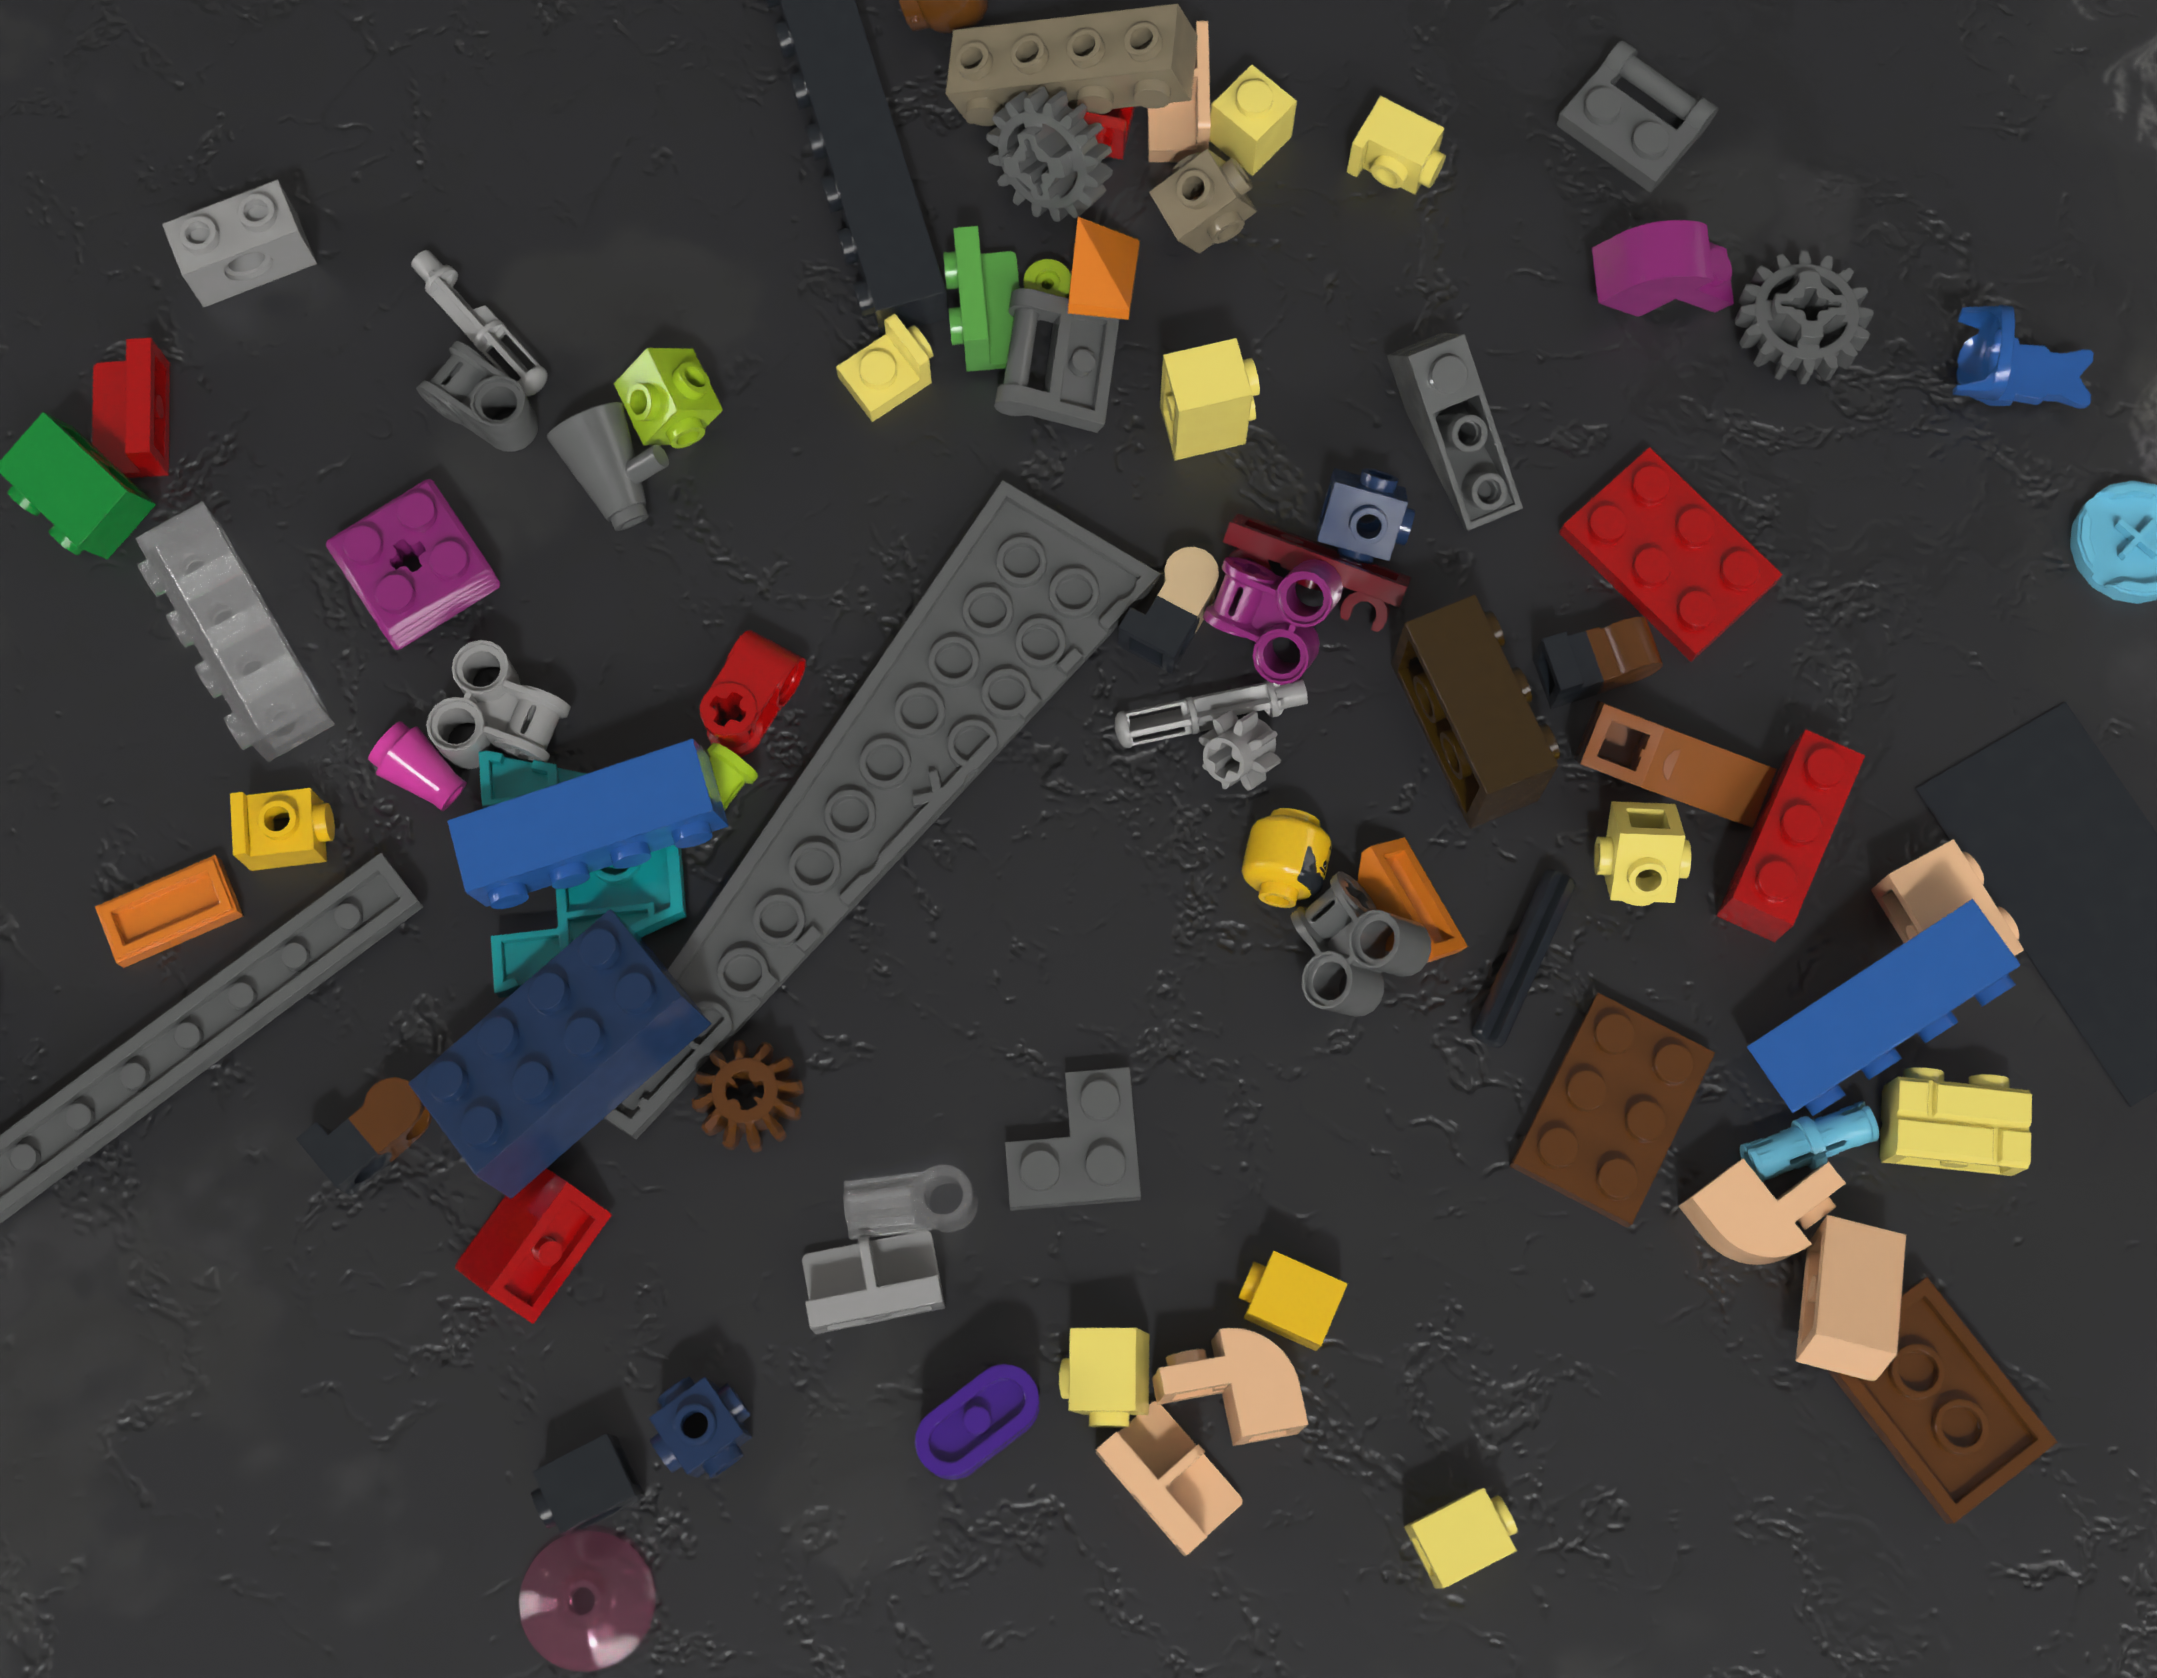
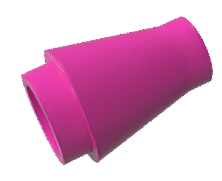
(414, 764)

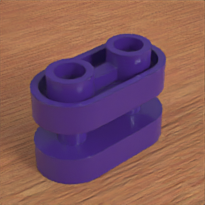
(977, 1422)

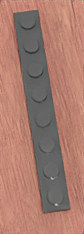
(200, 1030)

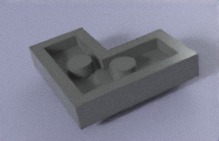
(1091, 1164)

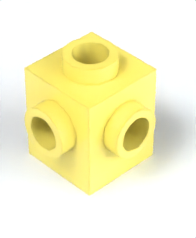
(1643, 853)

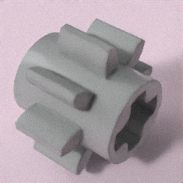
(1239, 750)

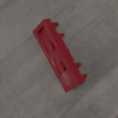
(1368, 581)

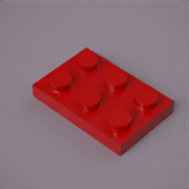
(1670, 554)

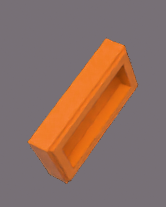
(169, 911)

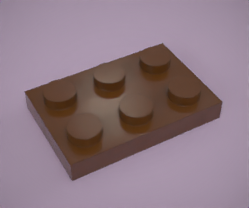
(1612, 1110)
(1947, 1408)

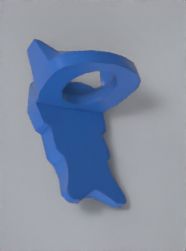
(2003, 371)

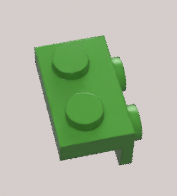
(985, 295)

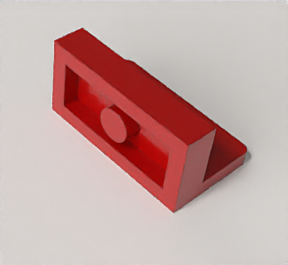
(133, 410)
(533, 1244)

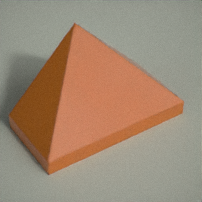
(1102, 271)
(1402, 888)

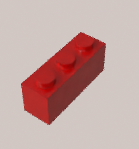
(1790, 836)

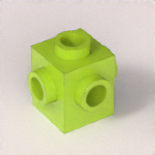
(668, 397)

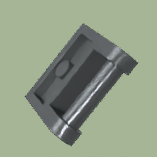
(1625, 130)
(1076, 366)

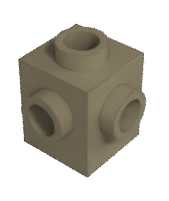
(1205, 200)

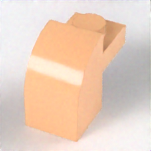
(1746, 1220)
(1254, 1379)

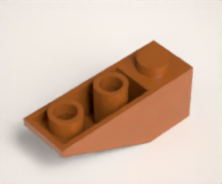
(1674, 764)

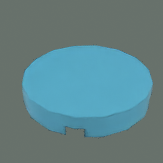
(2118, 541)

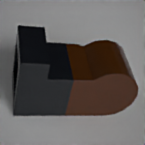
(1595, 660)
(370, 1137)

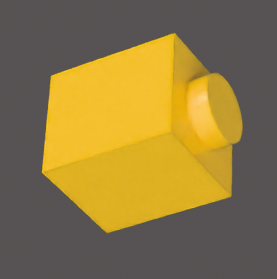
(1292, 1299)

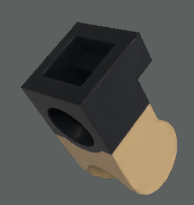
(1176, 612)

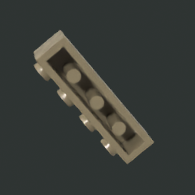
(1096, 58)

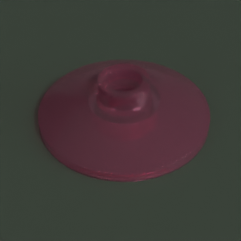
(621, 1609)

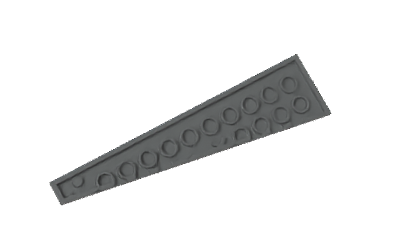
(958, 682)

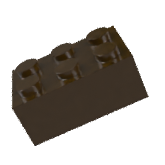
(1475, 710)

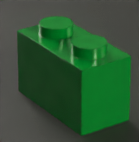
(73, 487)

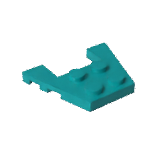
(641, 895)

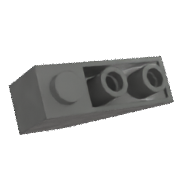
(1456, 427)

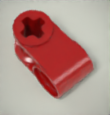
(753, 683)

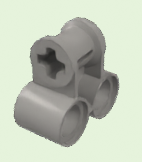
(504, 713)

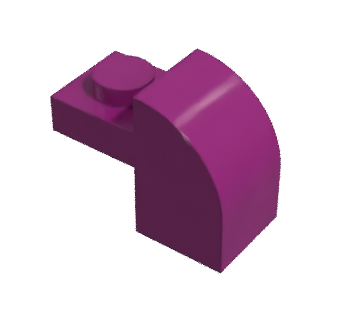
(1662, 264)

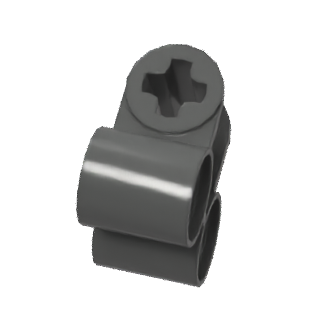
(1352, 940)

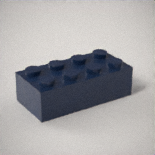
(558, 1055)

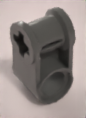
(474, 393)

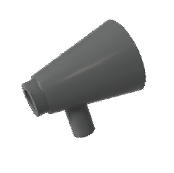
(603, 460)

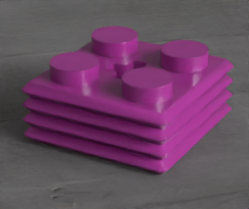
(404, 601)

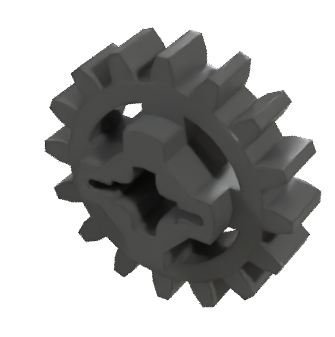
(1049, 154)
(1796, 322)

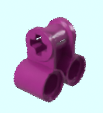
(1273, 610)

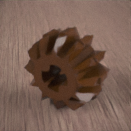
(767, 1079)

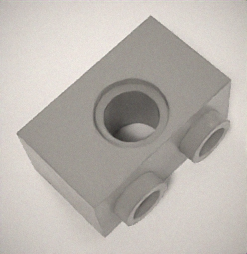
(239, 243)

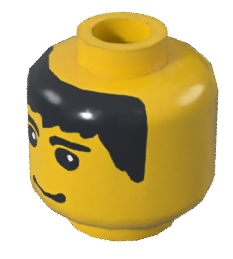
(1286, 857)

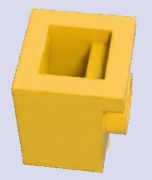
(297, 844)

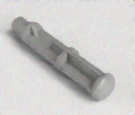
(478, 323)
(1200, 711)

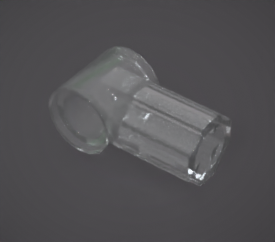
(902, 1203)

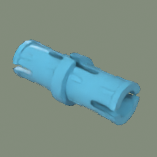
(1811, 1141)

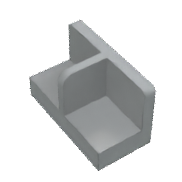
(872, 1281)

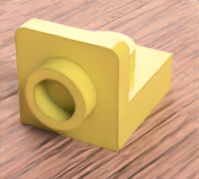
(888, 369)

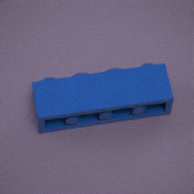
(588, 825)
(1885, 1006)

